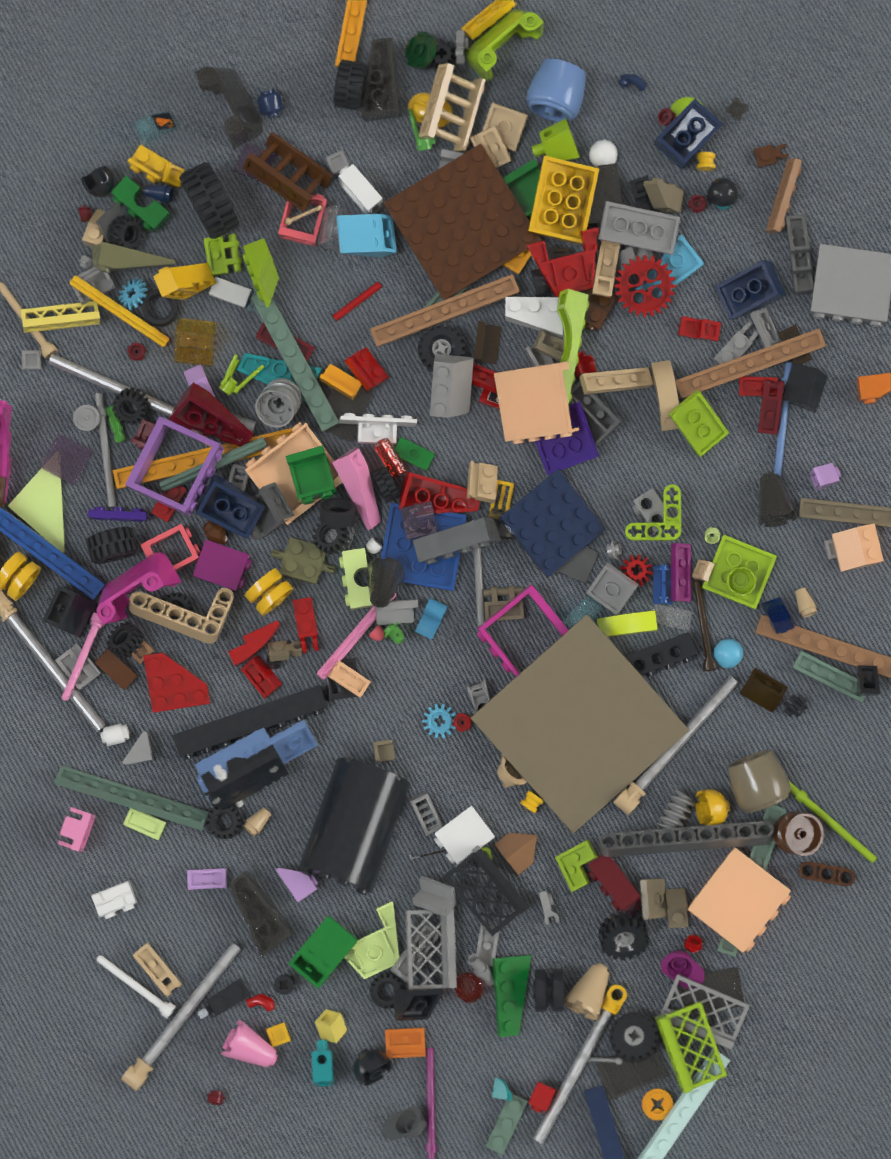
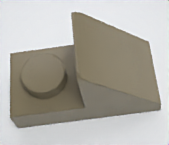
(676, 908)

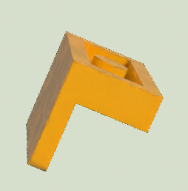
(340, 381)

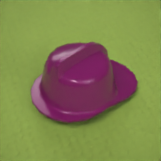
(681, 963)

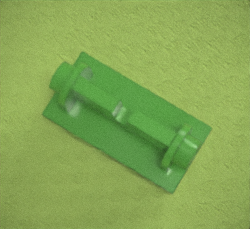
(394, 633)

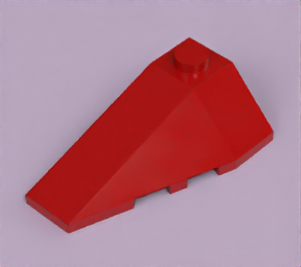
(443, 495)

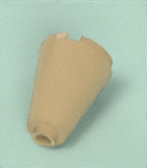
(588, 992)

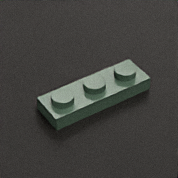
(506, 1124)

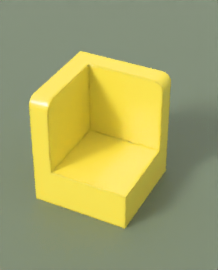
(331, 1026)

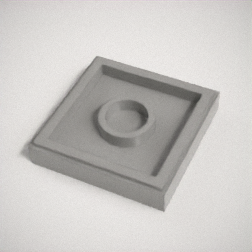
(612, 588)

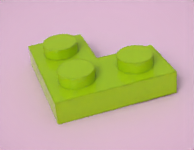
(571, 864)

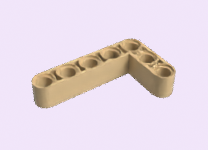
(184, 616)

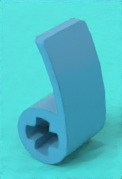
(431, 618)

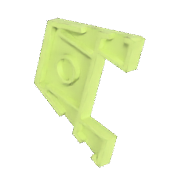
(378, 949)

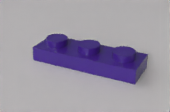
(118, 514)

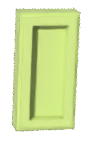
(144, 823)

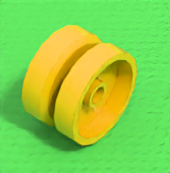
(18, 575)
(269, 592)

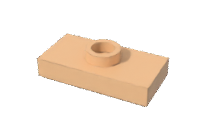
(349, 679)

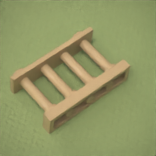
(435, 107)

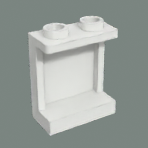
(463, 835)

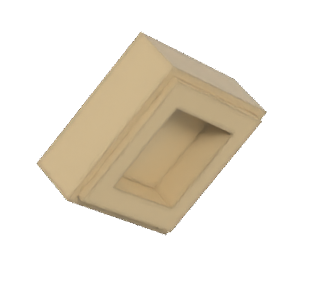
(703, 570)

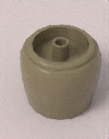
(758, 781)

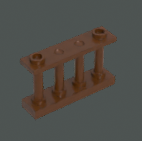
(278, 182)

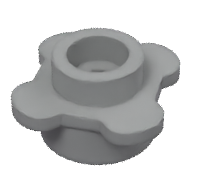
(614, 550)

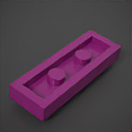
(680, 572)

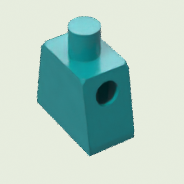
(322, 1073)

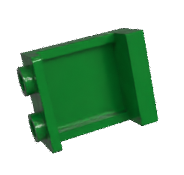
(523, 185)
(311, 475)

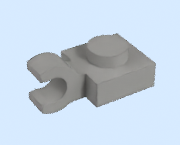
(546, 902)

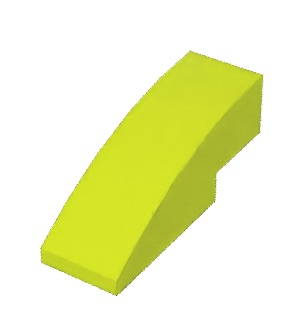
(628, 624)

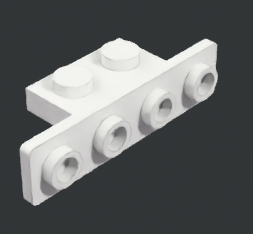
(373, 429)

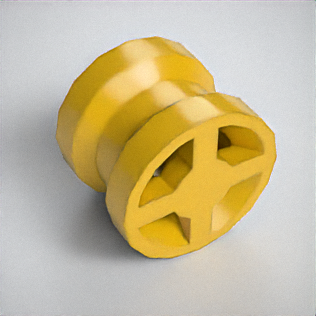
(706, 161)
(531, 802)

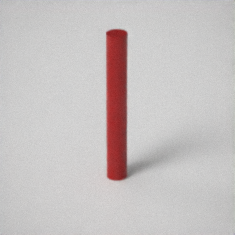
(358, 300)

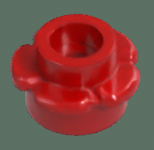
(467, 722)
(693, 943)

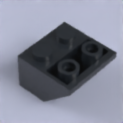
(69, 611)

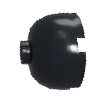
(370, 1066)

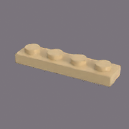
(616, 380)

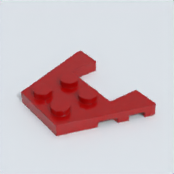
(569, 271)

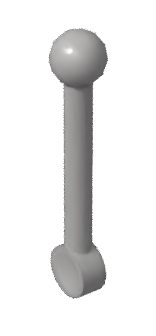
(618, 1060)

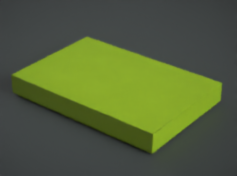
(698, 423)

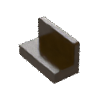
(487, 343)
(763, 690)

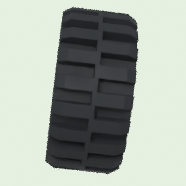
(209, 200)

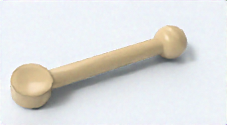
(288, 221)

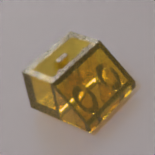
(195, 342)

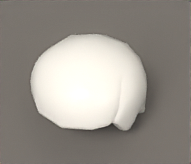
(603, 153)

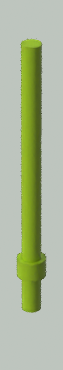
(801, 796)

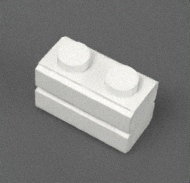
(114, 899)

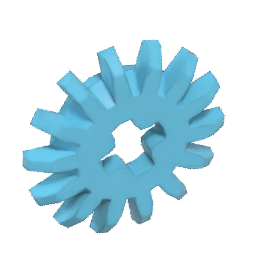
(133, 300)
(433, 725)

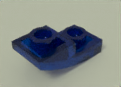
(778, 615)

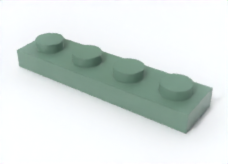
(827, 675)

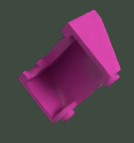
(151, 572)

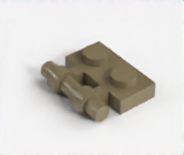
(514, 613)

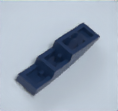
(603, 1123)

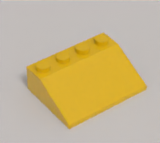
(563, 200)

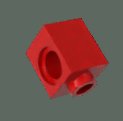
(541, 1097)

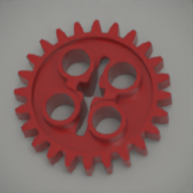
(648, 302)

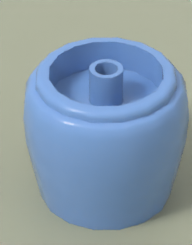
(557, 90)

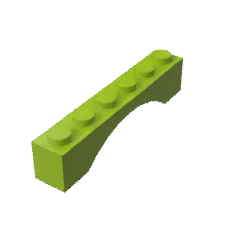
(572, 311)

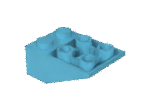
(366, 235)

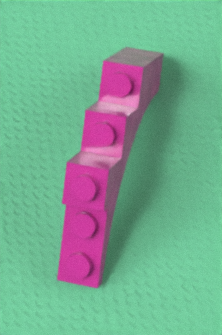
(5, 442)

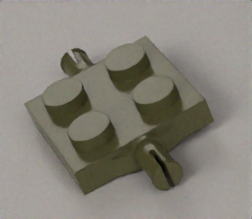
(302, 561)

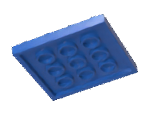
(437, 575)

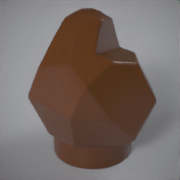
(215, 532)

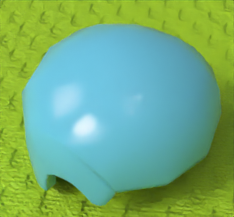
(728, 653)

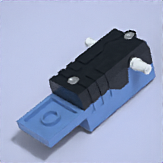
(251, 764)

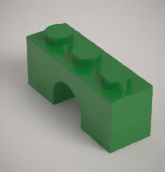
(151, 216)

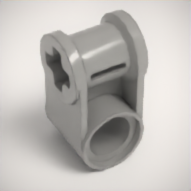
(480, 697)

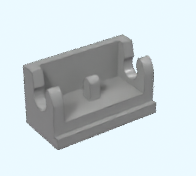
(97, 279)

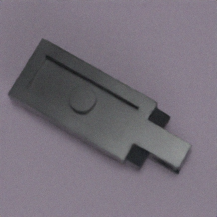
(224, 999)

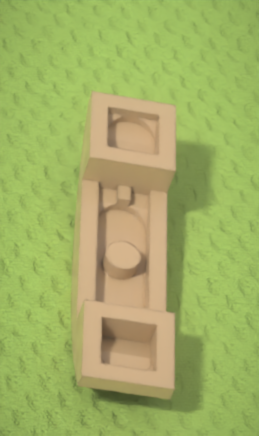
(606, 268)

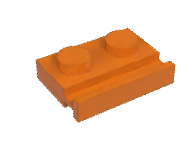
(405, 1042)

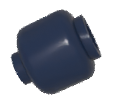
(270, 103)

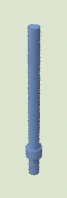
(782, 426)

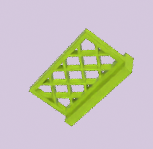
(677, 1057)

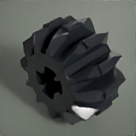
(448, 56)

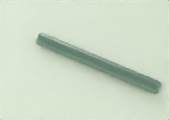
(227, 458)

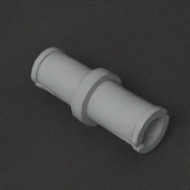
(481, 969)

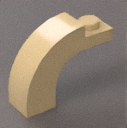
(666, 392)

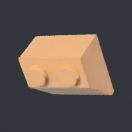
(857, 547)

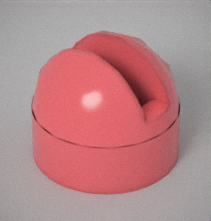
(377, 634)

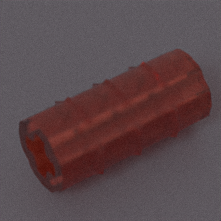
(390, 457)

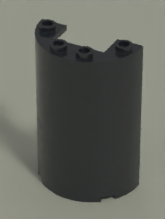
(354, 824)

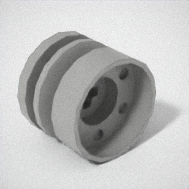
(278, 403)

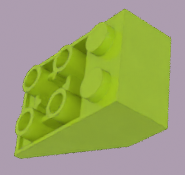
(261, 269)

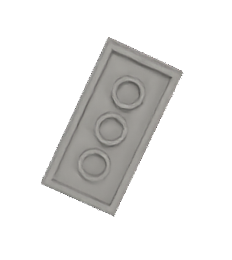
(639, 228)

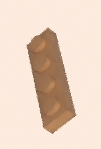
(786, 189)

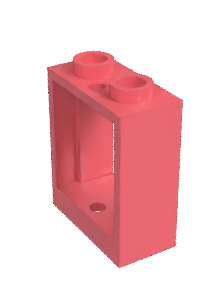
(298, 236)
(146, 546)

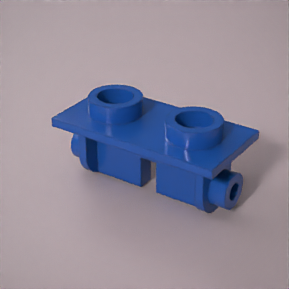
(662, 584)

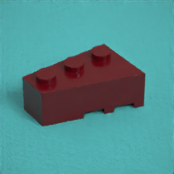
(615, 885)

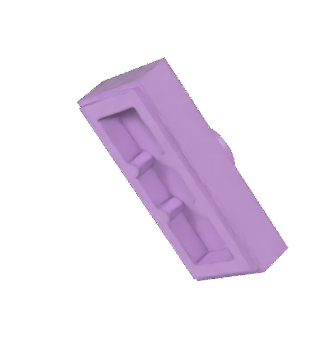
(207, 878)

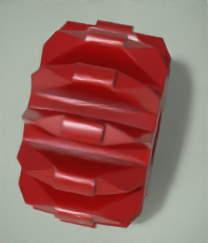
(641, 564)

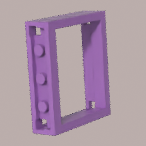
(148, 454)

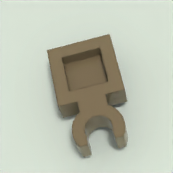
(281, 650)

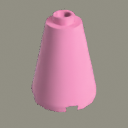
(248, 1046)

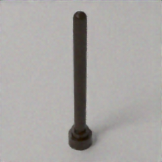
(710, 663)

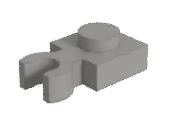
(461, 45)

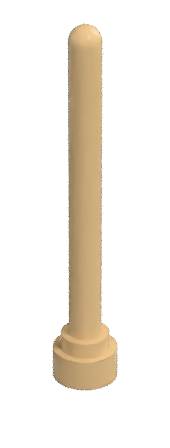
(46, 347)

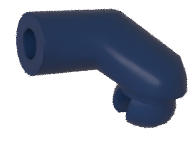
(632, 79)

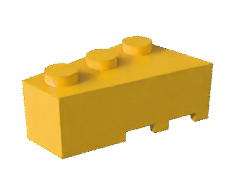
(184, 281)

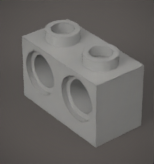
(655, 510)

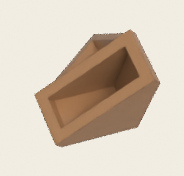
(518, 850)

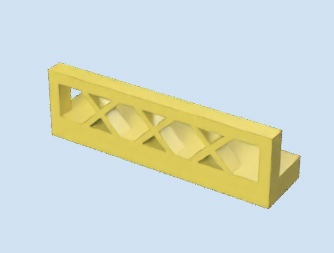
(60, 321)

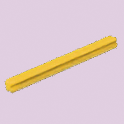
(119, 311)

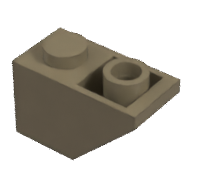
(664, 196)

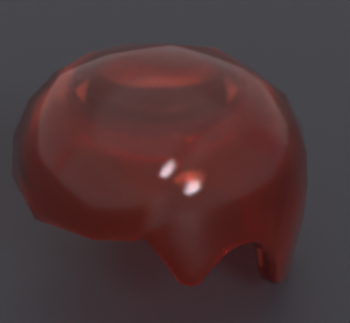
(469, 987)

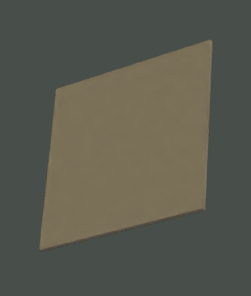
(579, 723)

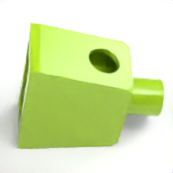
(557, 142)

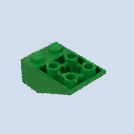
(323, 952)

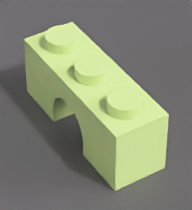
(352, 562)

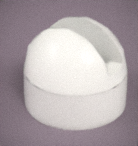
(373, 546)

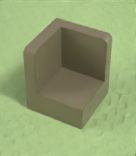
(384, 750)

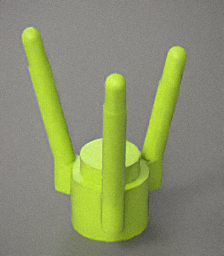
(228, 384)

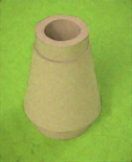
(805, 603)
(257, 821)

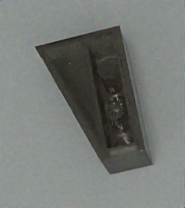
(606, 189)

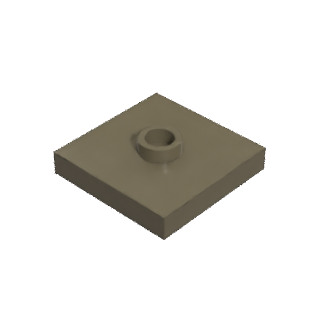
(653, 898)

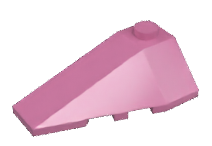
(357, 481)

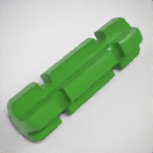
(116, 425)

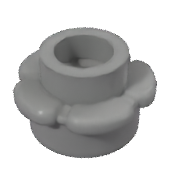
(86, 262)

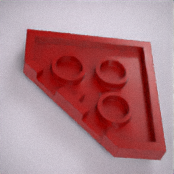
(172, 684)

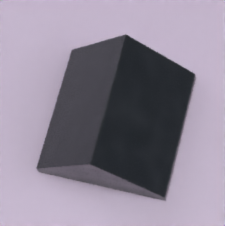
(804, 387)
(415, 1003)

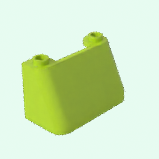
(482, 54)

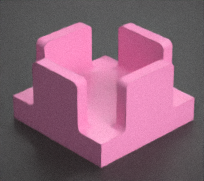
(77, 830)

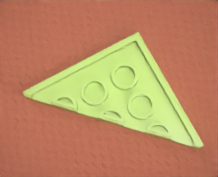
(42, 507)

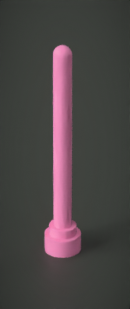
(96, 625)

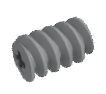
(677, 811)

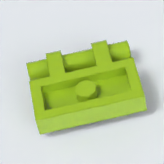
(216, 255)

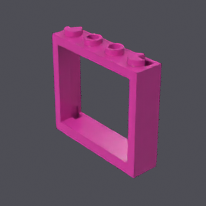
(542, 605)

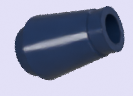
(160, 192)

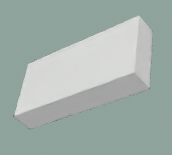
(230, 292)

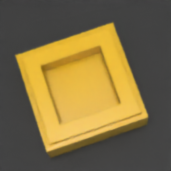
(172, 174)
(278, 1034)

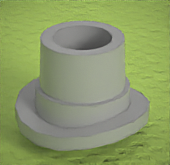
(86, 418)

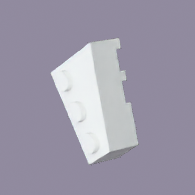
(535, 313)

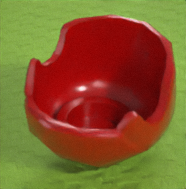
(585, 365)

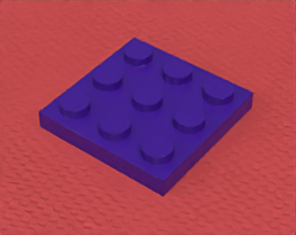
(570, 450)

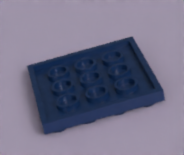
(552, 523)

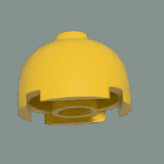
(711, 807)

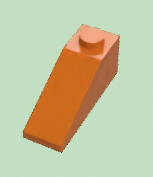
(873, 387)

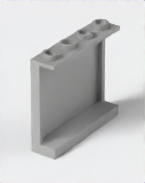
(852, 285)

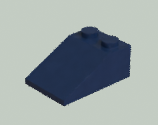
(687, 134)
(750, 290)
(229, 507)

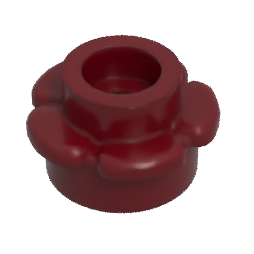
(662, 117)
(692, 203)
(85, 213)
(131, 351)
(215, 1097)

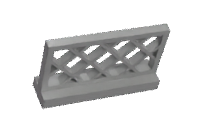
(447, 952)
(720, 1037)

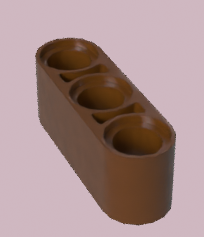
(835, 874)

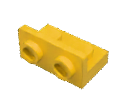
(148, 164)

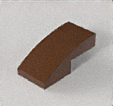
(115, 669)

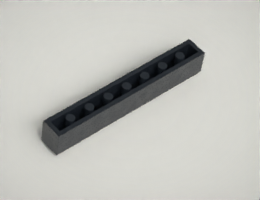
(244, 723)

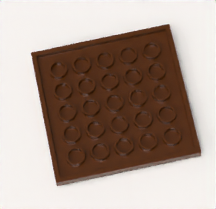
(461, 222)

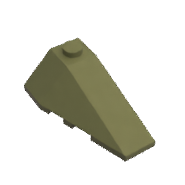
(115, 258)

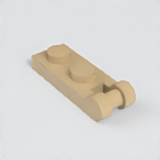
(156, 969)

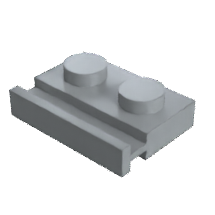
(67, 662)

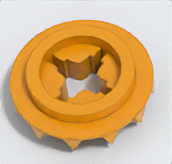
(647, 1104)

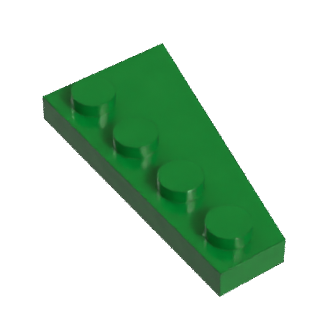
(510, 988)

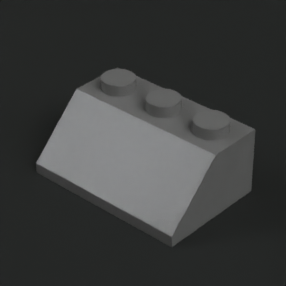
(451, 385)

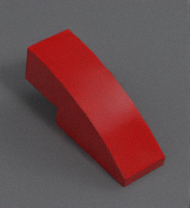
(253, 644)

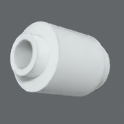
(115, 734)

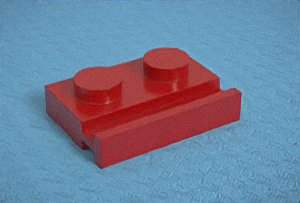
(366, 369)

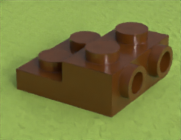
(598, 310)

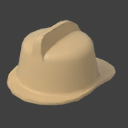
(509, 774)

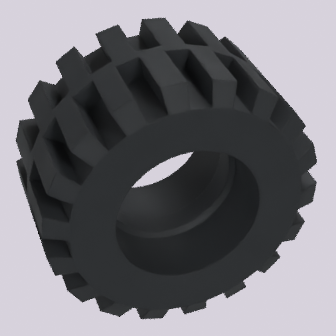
(349, 84)
(111, 545)

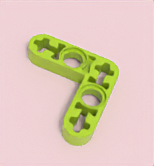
(667, 521)

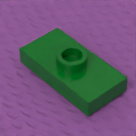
(414, 454)

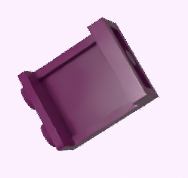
(222, 566)

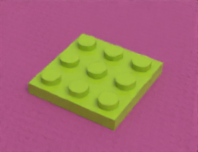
(735, 553)

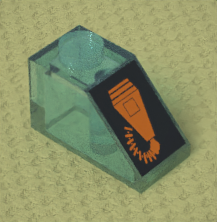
(154, 126)

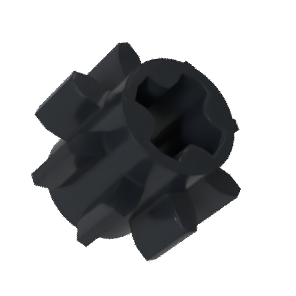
(795, 705)

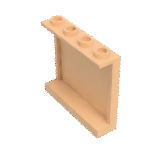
(534, 403)
(273, 465)
(739, 900)

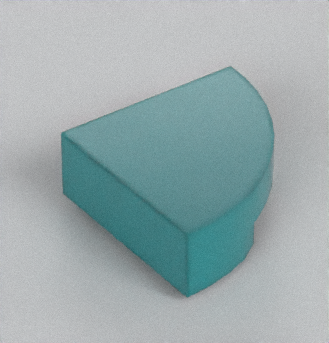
(501, 1090)

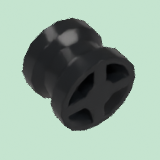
(286, 986)

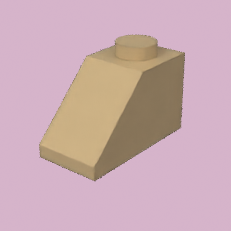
(93, 233)

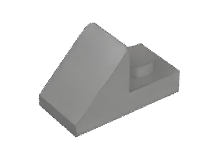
(630, 253)

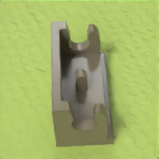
(549, 345)

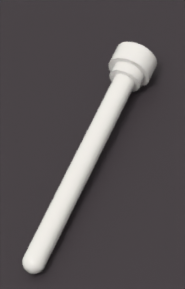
(165, 1008)

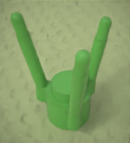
(422, 144)

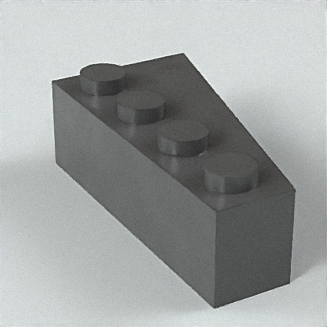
(457, 540)

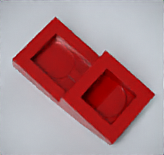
(699, 329)

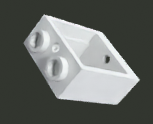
(360, 190)

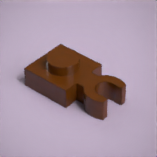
(767, 155)

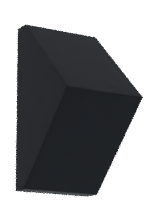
(867, 681)

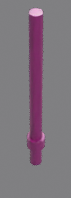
(431, 1146)

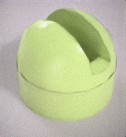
(712, 540)

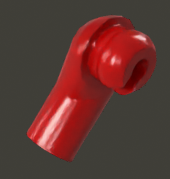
(262, 1000)

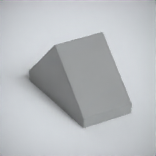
(140, 752)

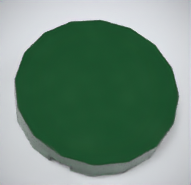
(420, 50)

